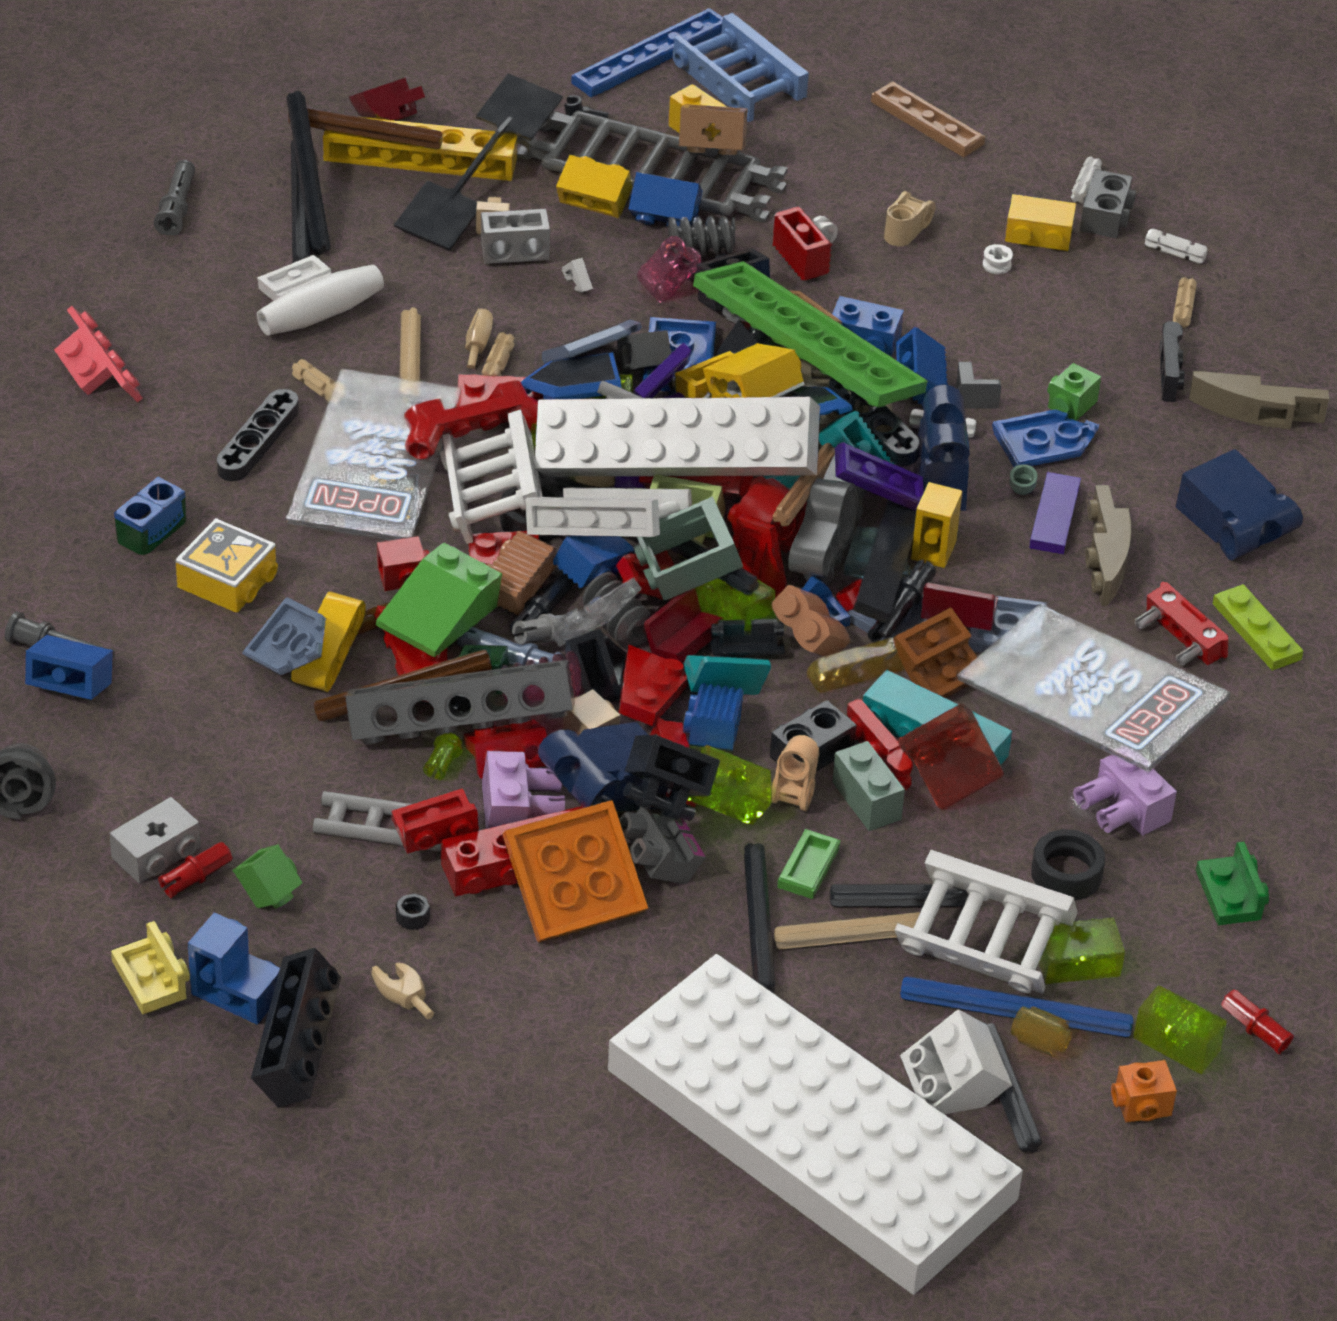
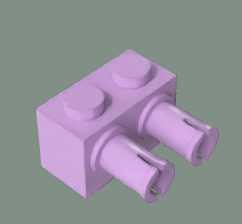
(507, 786)
(1135, 796)

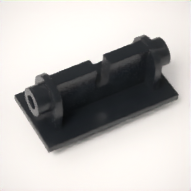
(762, 640)

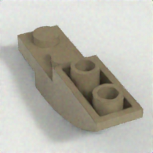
(1249, 401)
(1109, 544)

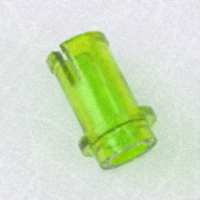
(446, 749)

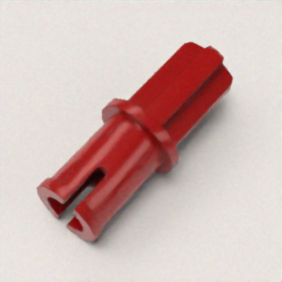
(196, 869)
(1257, 1021)

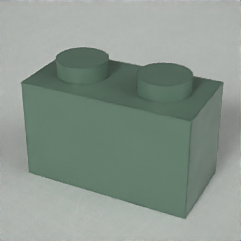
(868, 786)

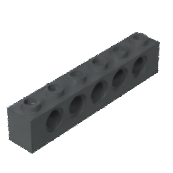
(551, 677)

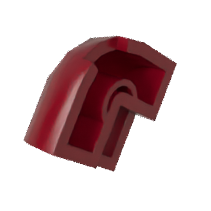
(388, 101)

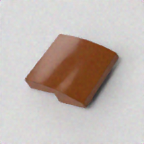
(936, 653)

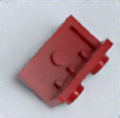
(508, 738)
(435, 819)

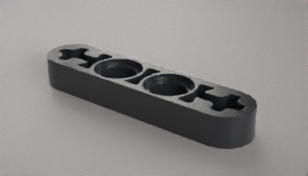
(880, 416)
(251, 432)

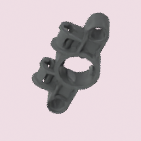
(827, 526)

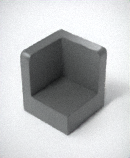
(643, 350)
(977, 392)

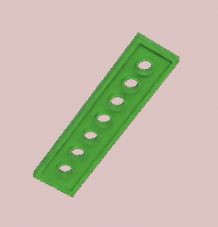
(811, 334)

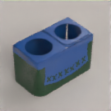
(147, 533)

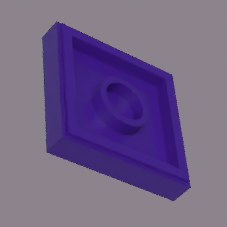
(664, 372)

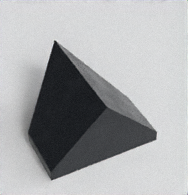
(600, 663)

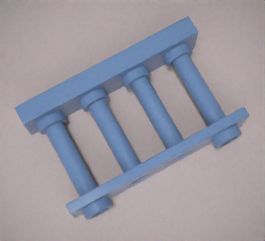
(747, 47)

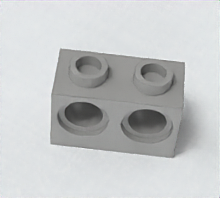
(515, 236)

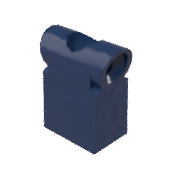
(944, 441)
(1236, 504)
(594, 763)

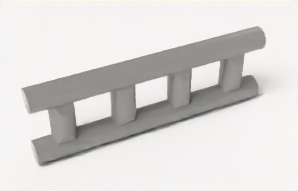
(371, 830)

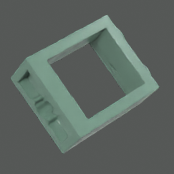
(695, 571)

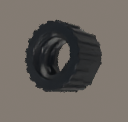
(412, 902)

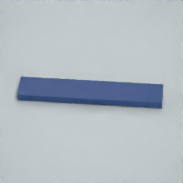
(646, 53)

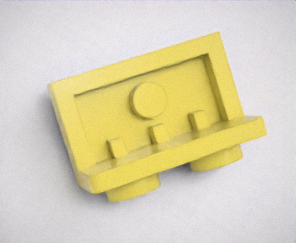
(152, 970)

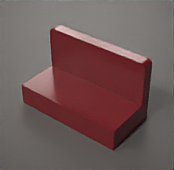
(971, 607)
(680, 627)

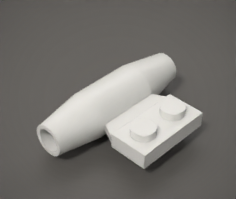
(310, 293)

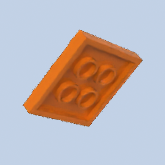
(575, 871)

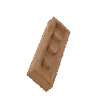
(928, 119)

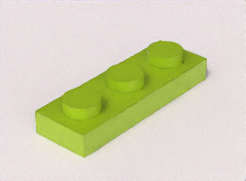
(1257, 627)

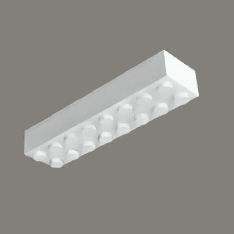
(677, 437)

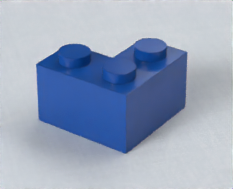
(227, 973)

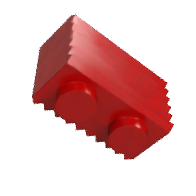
(801, 243)

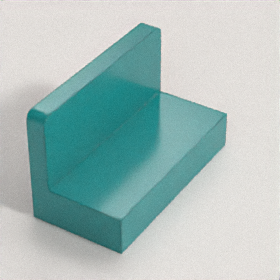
(728, 672)

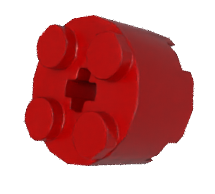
(761, 503)

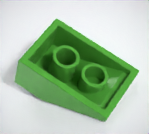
(441, 600)

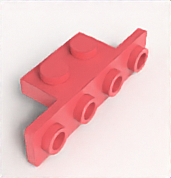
(90, 360)

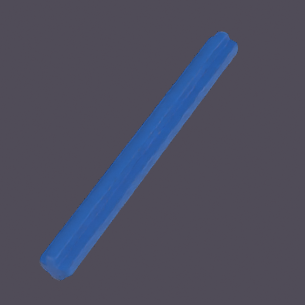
(1009, 1004)

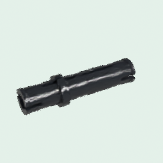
(908, 594)
(546, 599)

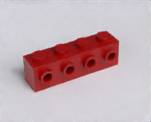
(481, 858)

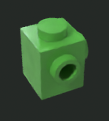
(1074, 391)
(268, 877)

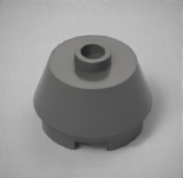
(25, 780)

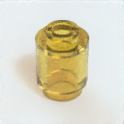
(1041, 1030)

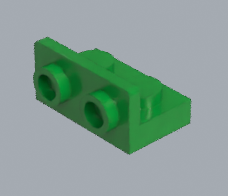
(1233, 887)

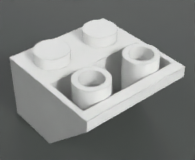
(956, 1065)

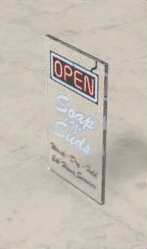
(358, 466)
(1094, 687)

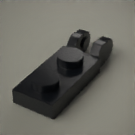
(1171, 361)

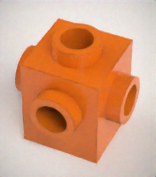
(1144, 1091)

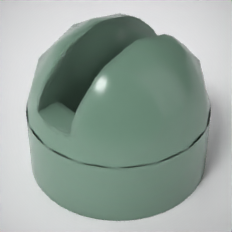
(1023, 479)

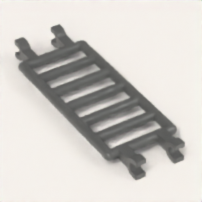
(735, 199)

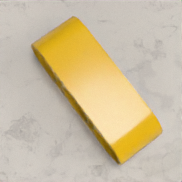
(342, 623)

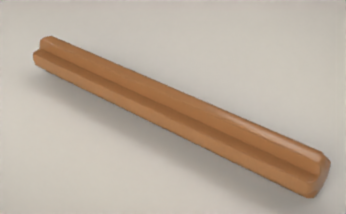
(800, 490)

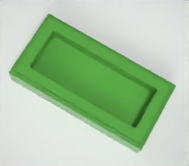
(808, 864)

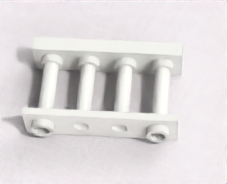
(523, 477)
(604, 511)
(981, 885)

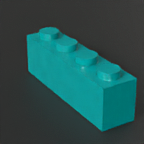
(906, 706)

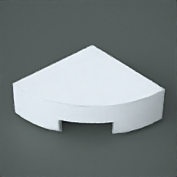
(577, 272)

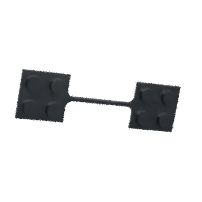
(444, 213)

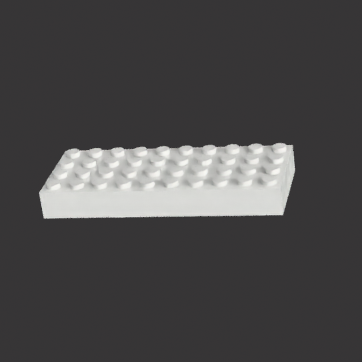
(815, 1122)

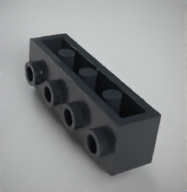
(296, 1027)

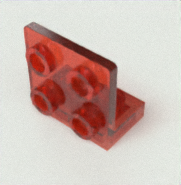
(952, 756)

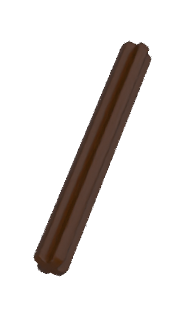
(374, 129)
(474, 662)

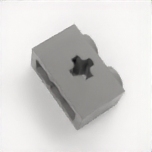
(155, 840)

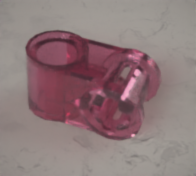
(665, 269)

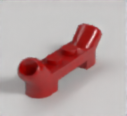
(430, 420)

